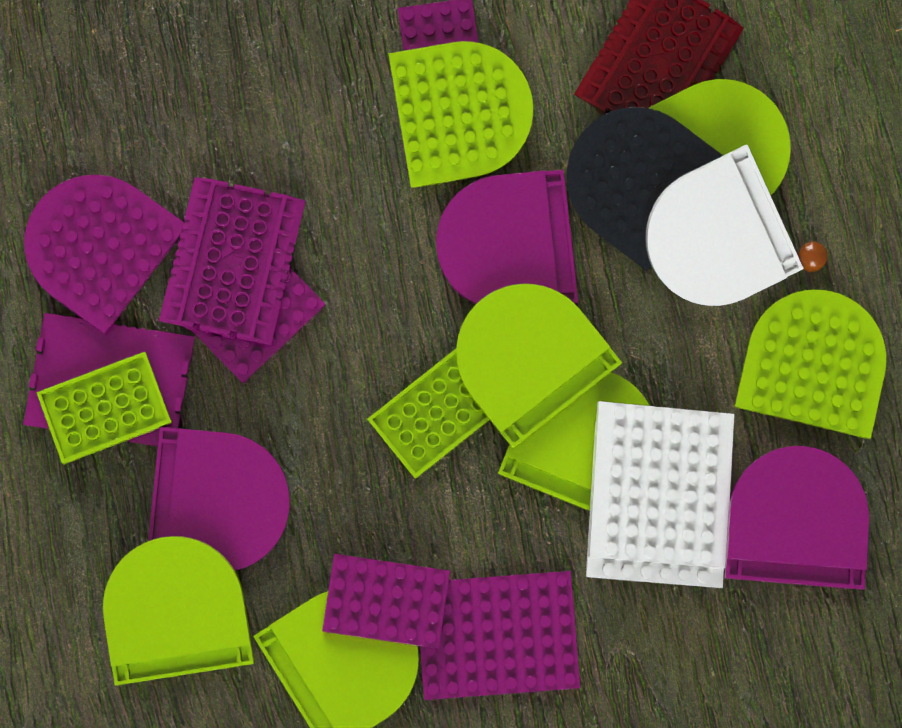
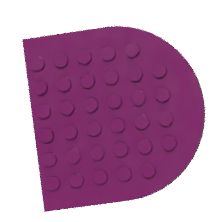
(508, 235)
(97, 245)
(219, 493)
(798, 521)

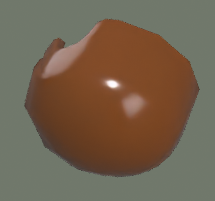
(813, 256)

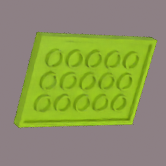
(104, 408)
(429, 417)

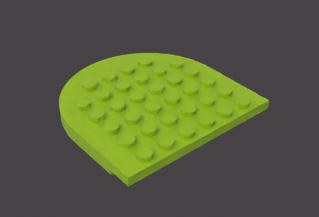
(459, 110)
(731, 116)
(529, 357)
(815, 363)
(560, 453)
(174, 612)
(337, 676)

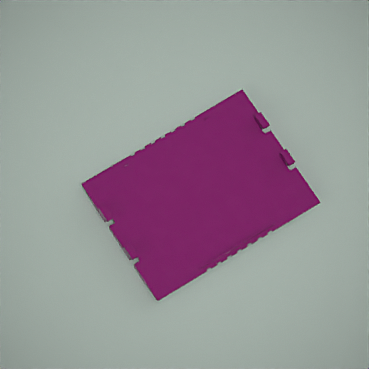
(232, 260)
(76, 348)

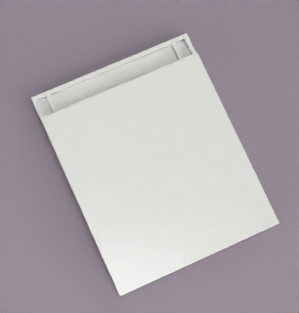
(660, 495)

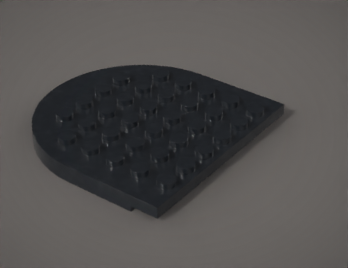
(624, 167)

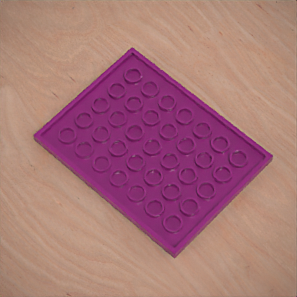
(504, 638)

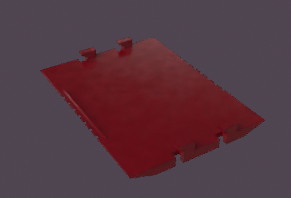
(658, 53)

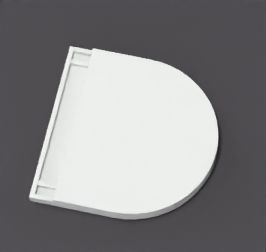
(719, 233)

